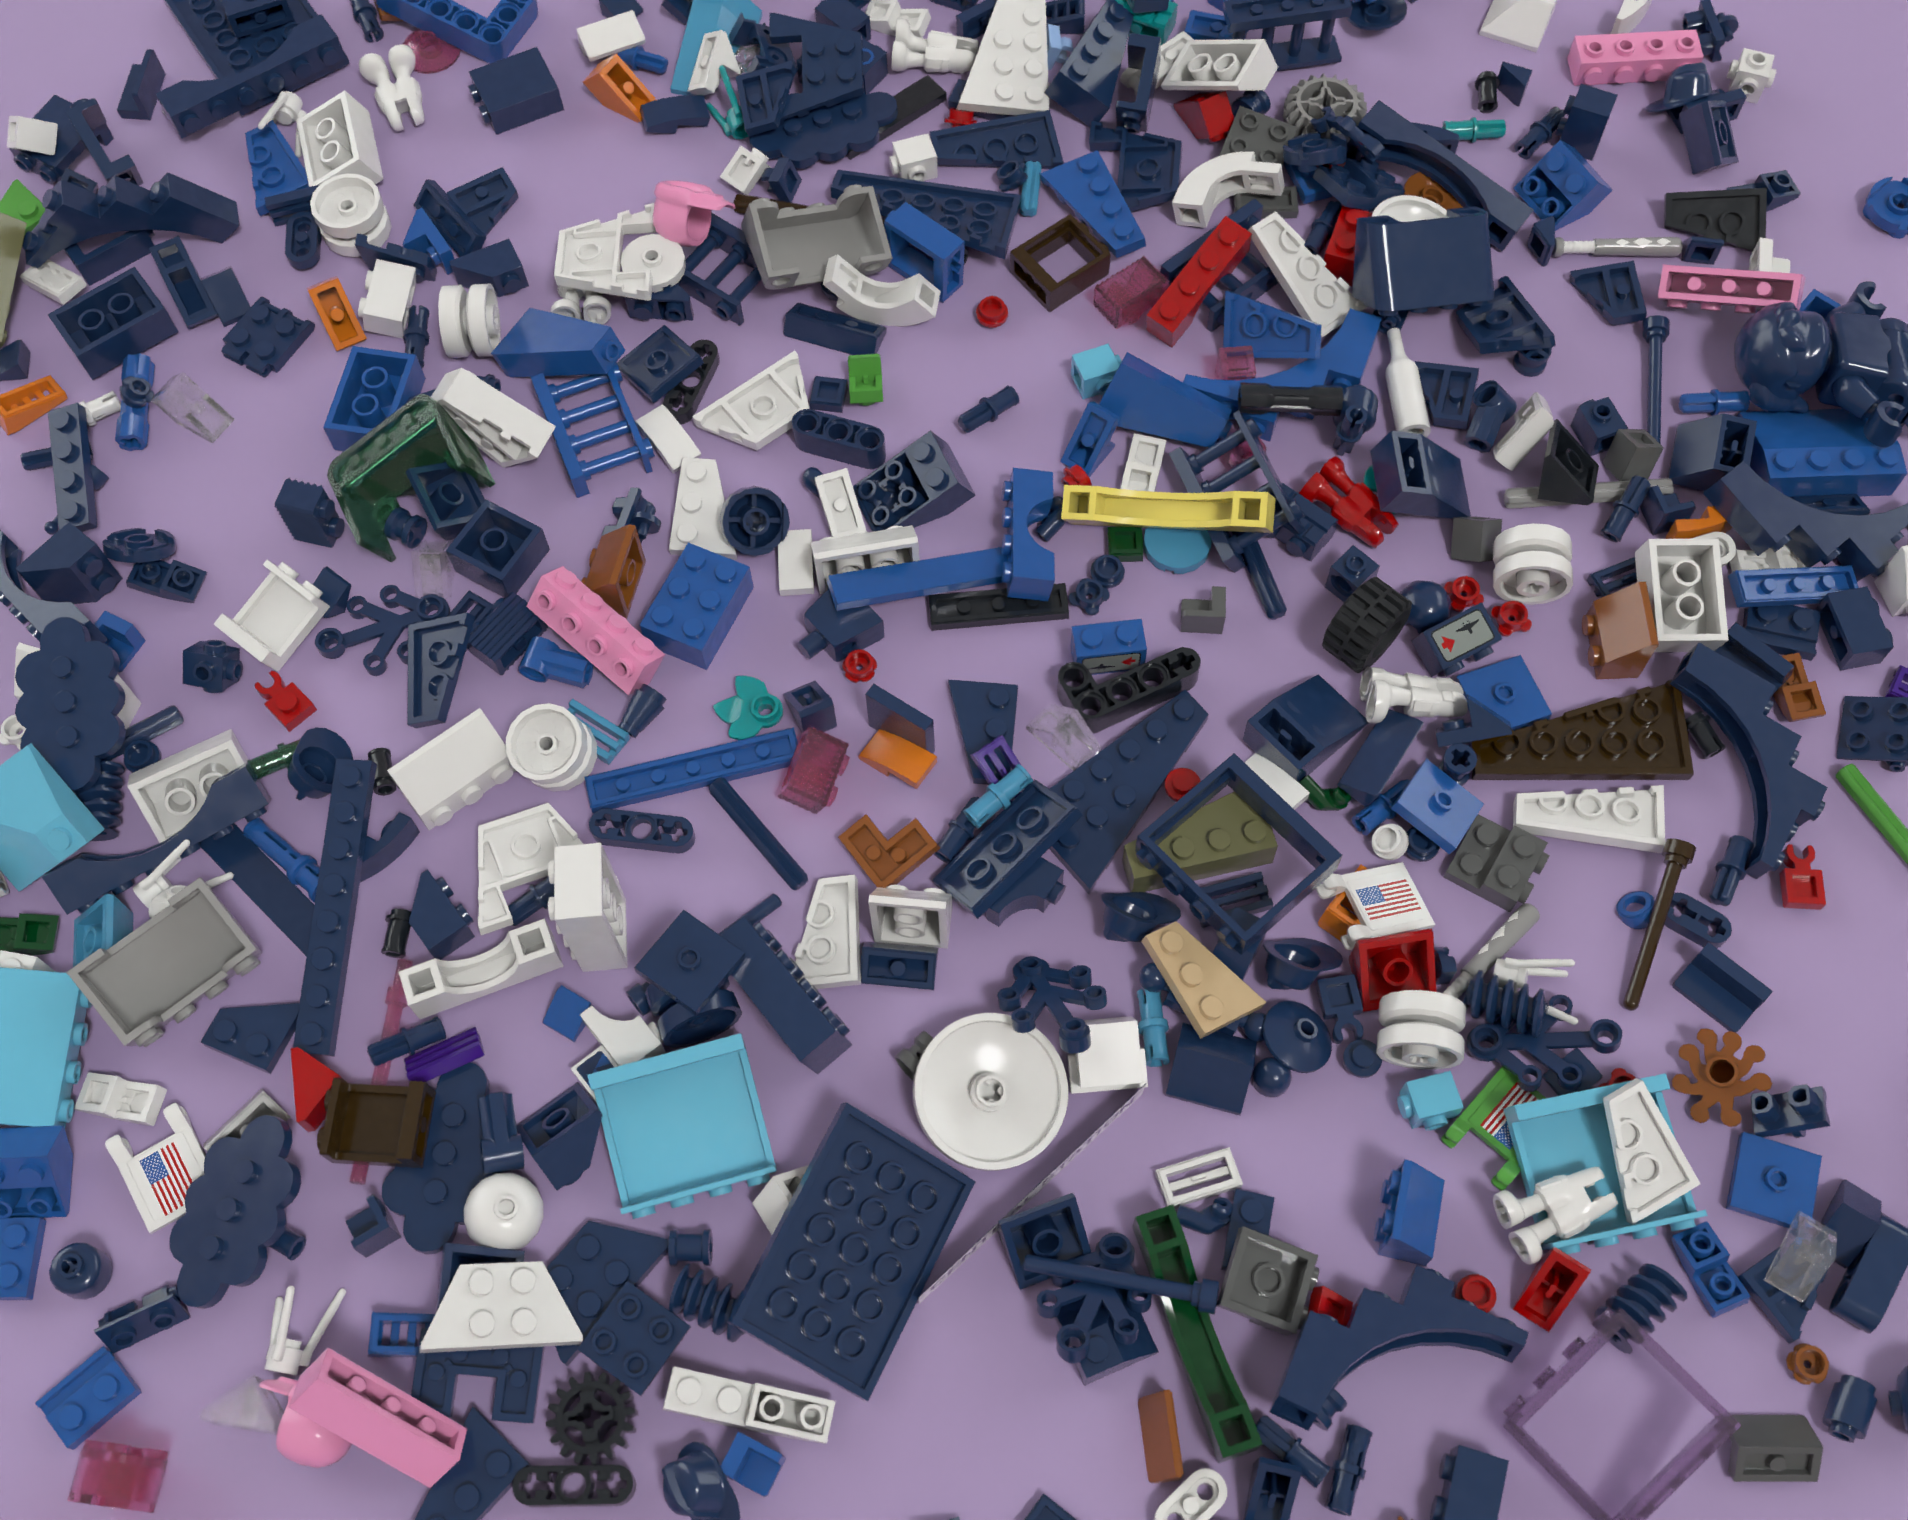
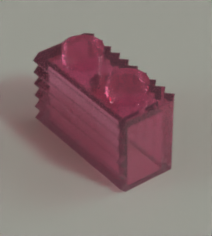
(1130, 292)
(814, 770)

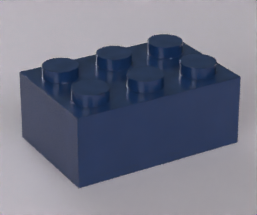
(113, 322)

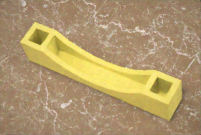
(1194, 511)

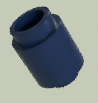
(1850, 1408)

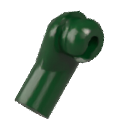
(1325, 799)

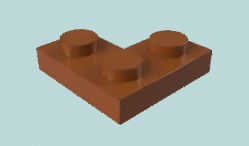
(891, 859)

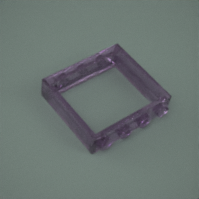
(1673, 1473)

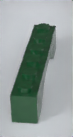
(1203, 1360)

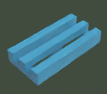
(622, 736)

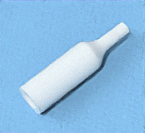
(1405, 389)

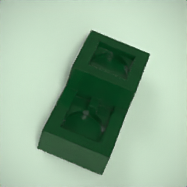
(29, 934)

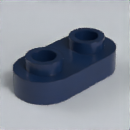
(302, 247)

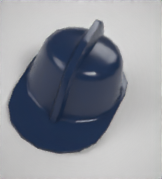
(1684, 86)
(315, 761)
(1135, 915)
(1298, 962)
(698, 1486)

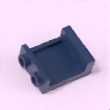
(1145, 55)
(85, 117)
(67, 143)

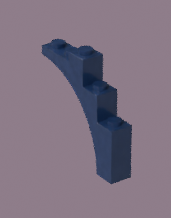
(170, 205)
(1772, 520)
(1766, 749)
(1378, 1325)

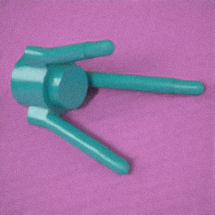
(734, 121)

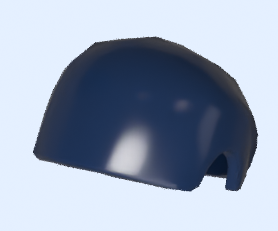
(1429, 604)

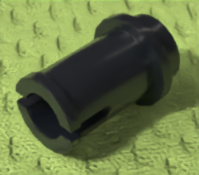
(1487, 91)
(1704, 735)
(383, 782)
(397, 933)

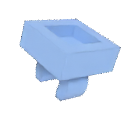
(1056, 46)

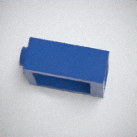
(947, 249)

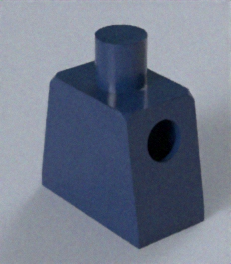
(839, 630)

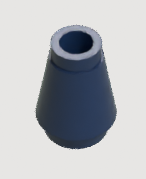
(642, 710)

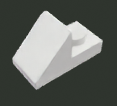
(713, 53)

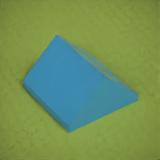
(101, 927)

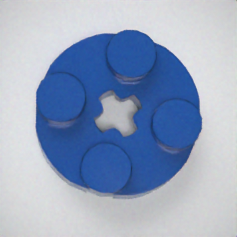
(1882, 207)

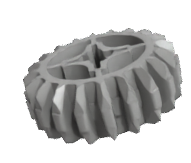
(1311, 96)

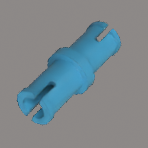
(998, 796)
(1153, 1028)

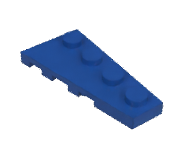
(1097, 201)

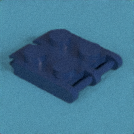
(266, 337)

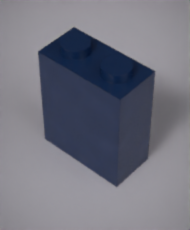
(515, 91)

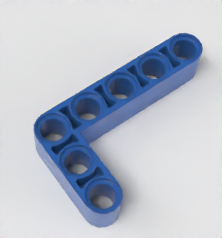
(480, 36)

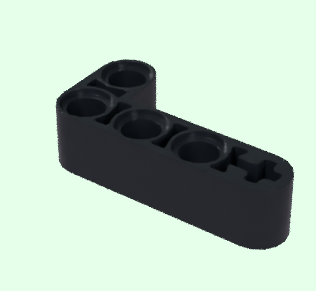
(1173, 672)

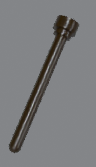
(1677, 856)

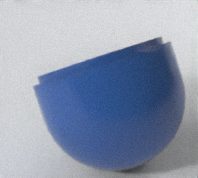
(1640, 918)

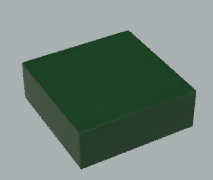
(1125, 543)

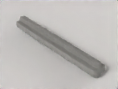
(1604, 492)

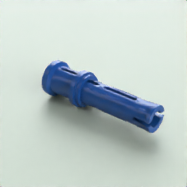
(300, 868)

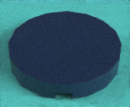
(138, 547)

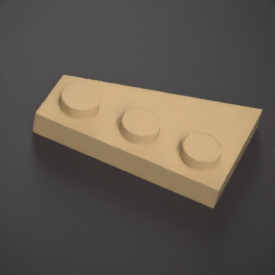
(1200, 982)

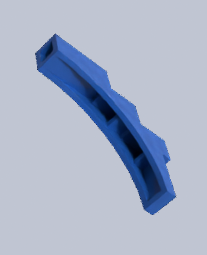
(1340, 364)

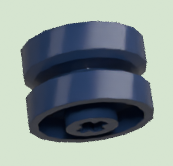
(682, 1028)

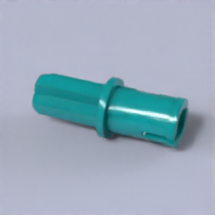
(1475, 129)

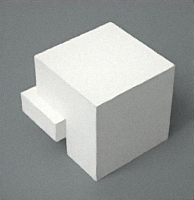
(1112, 1060)

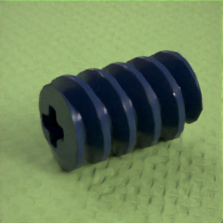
(102, 799)
(1507, 1003)
(1643, 1300)
(704, 1302)

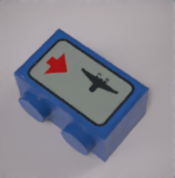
(1109, 646)

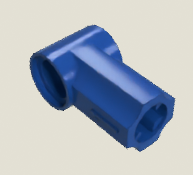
(547, 661)

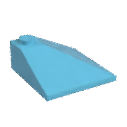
(38, 818)

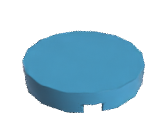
(1177, 548)

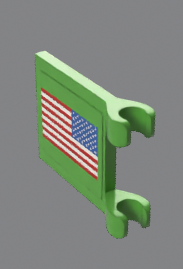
(1488, 1121)

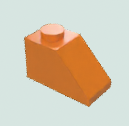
(618, 88)
(336, 313)

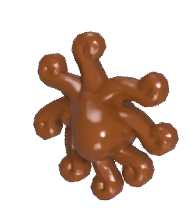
(1720, 1076)

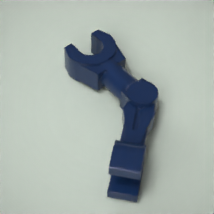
(1367, 145)

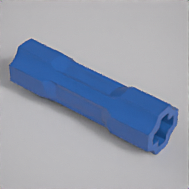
(132, 423)

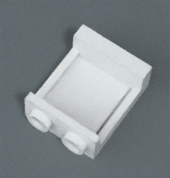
(276, 616)

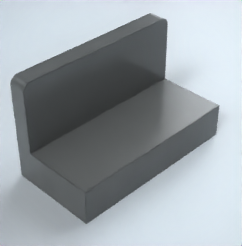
(1774, 1449)

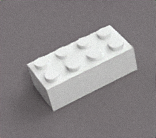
(588, 906)

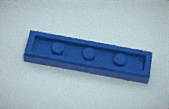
(1789, 585)

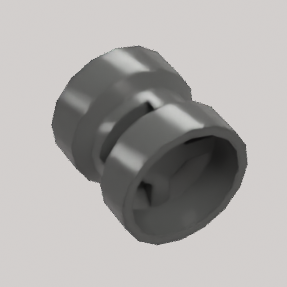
(909, 1058)

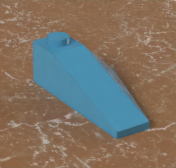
(704, 18)

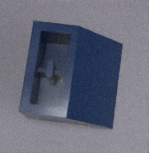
(1710, 449)

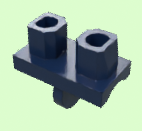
(1713, 28)
(635, 511)
(1789, 1112)

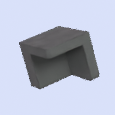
(1632, 454)
(1474, 538)
(1204, 615)

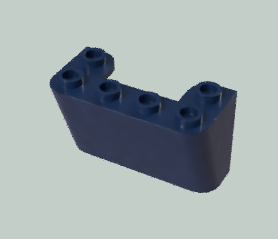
(1423, 262)

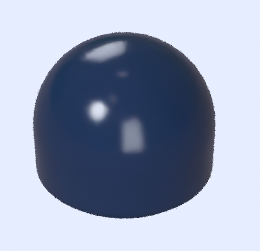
(1271, 1077)

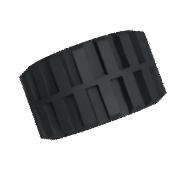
(1366, 624)

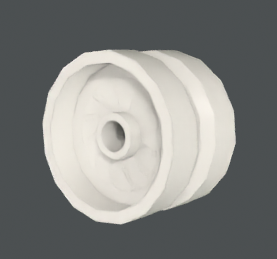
(350, 207)
(469, 320)
(1532, 564)
(551, 747)
(1421, 1029)

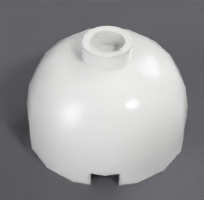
(503, 1212)

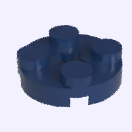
(1311, 150)

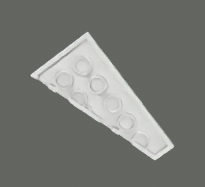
(1010, 62)

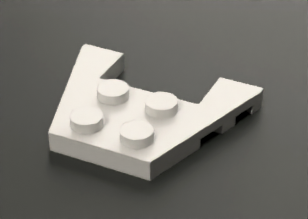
(592, 253)
(513, 854)

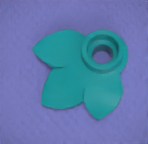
(745, 708)

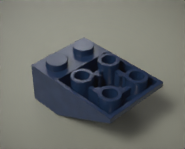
(1418, 477)
(914, 486)
(1303, 727)

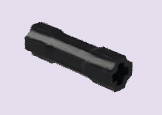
(1315, 400)

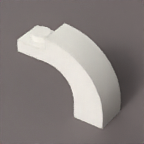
(1220, 179)
(879, 302)

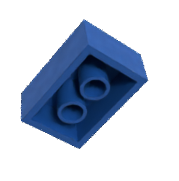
(369, 392)
(697, 605)

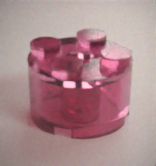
(118, 1476)

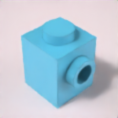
(1094, 370)
(1430, 1101)

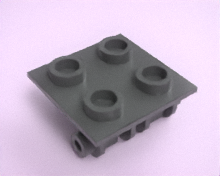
(1258, 134)

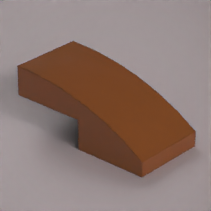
(1797, 696)

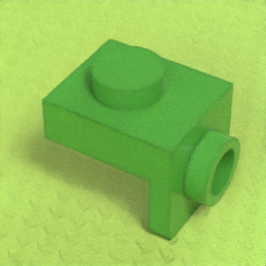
(865, 379)

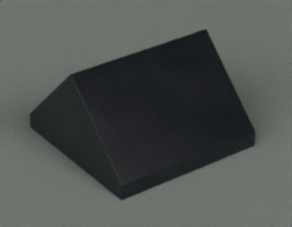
(1567, 470)

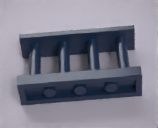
(1268, 14)
(732, 241)
(1254, 288)
(1192, 465)

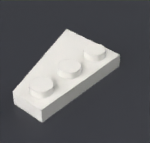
(699, 509)
(832, 937)
(1645, 1152)

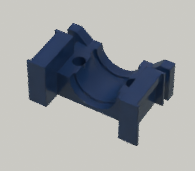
(748, 32)

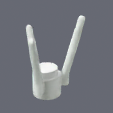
(286, 110)
(157, 882)
(1520, 969)
(284, 1353)

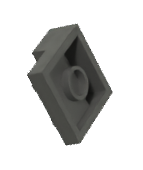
(1497, 862)
(1268, 1281)

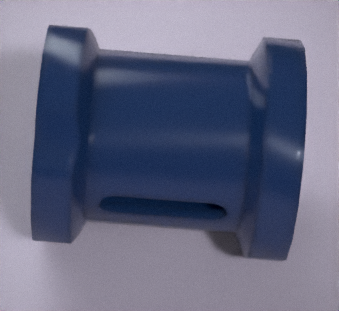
(1458, 762)
(690, 1247)

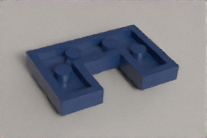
(516, 1373)

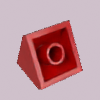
(1393, 965)

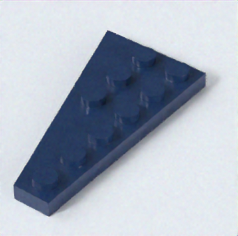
(976, 215)
(1121, 784)

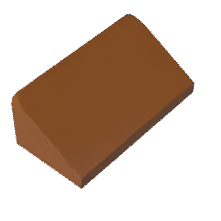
(1160, 1437)

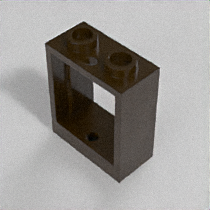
(1039, 283)

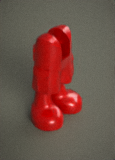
(1356, 511)

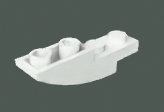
(749, 1406)

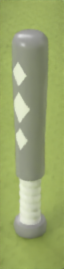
(1622, 247)
(1502, 941)

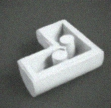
(1531, 425)

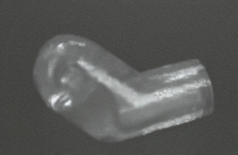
(746, 54)

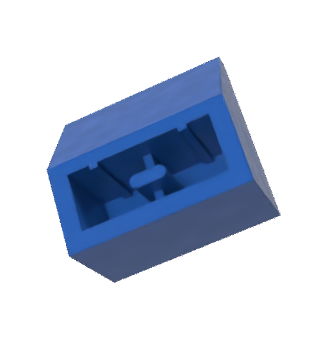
(1562, 186)
(35, 1172)
(1410, 1214)

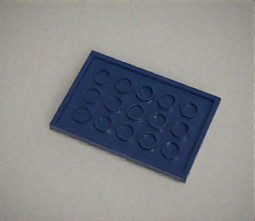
(852, 1252)

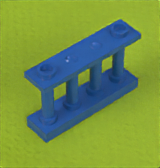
(570, 445)

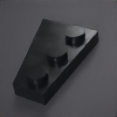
(1726, 215)

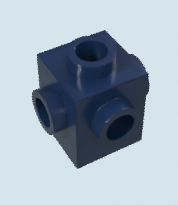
(211, 665)

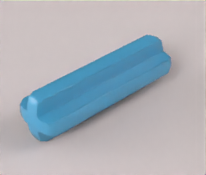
(1030, 189)

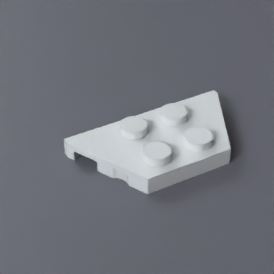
(759, 407)
(501, 1310)

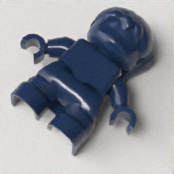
(1847, 356)

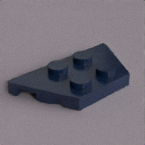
(1505, 323)
(595, 1270)

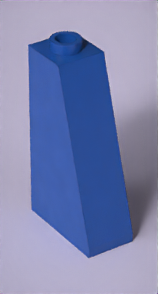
(557, 346)
(1164, 405)

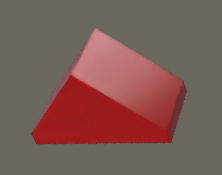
(310, 1085)
(1551, 1288)

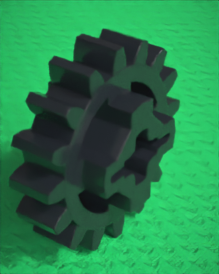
(591, 1400)

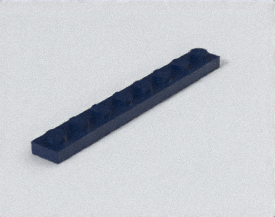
(335, 907)

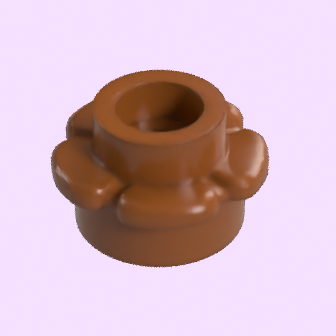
(1818, 1364)

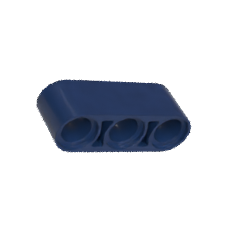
(854, 440)
(1873, 1277)

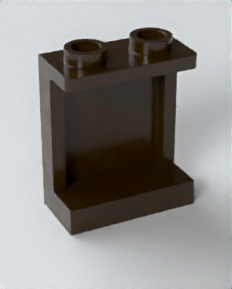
(376, 1124)

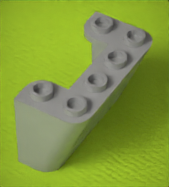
(795, 244)
(166, 966)

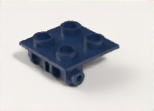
(1875, 730)
(634, 1338)

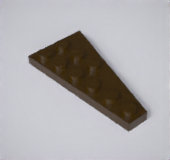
(1608, 740)

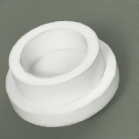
(1390, 841)

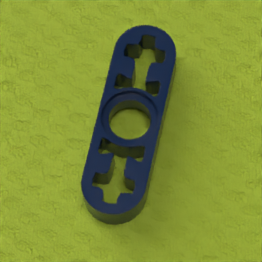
(618, 817)

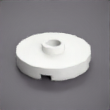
(658, 255)

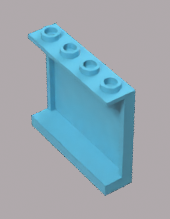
(39, 1046)
(683, 1125)
(1573, 1135)

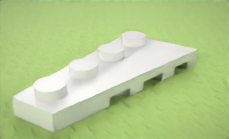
(1302, 275)
(1606, 818)

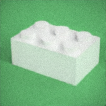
(1684, 592)

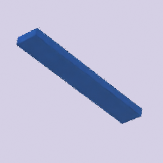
(916, 578)
(691, 770)

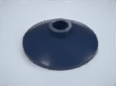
(1378, 14)
(1297, 1037)

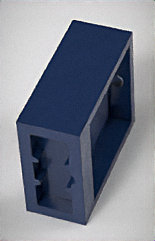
(111, 256)

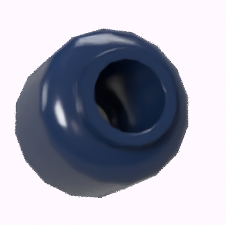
(1362, 397)
(80, 1271)

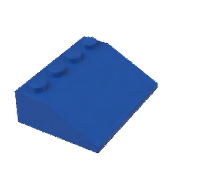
(1822, 454)

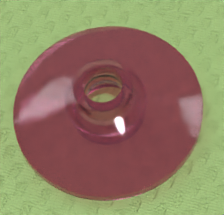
(431, 52)

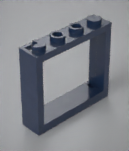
(1275, 812)

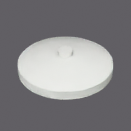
(990, 1092)

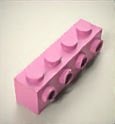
(1631, 56)
(1728, 287)
(595, 630)
(378, 1418)

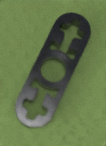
(694, 394)
(544, 1475)

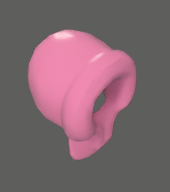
(685, 211)
(302, 1438)

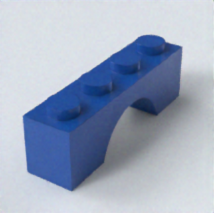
(1028, 565)

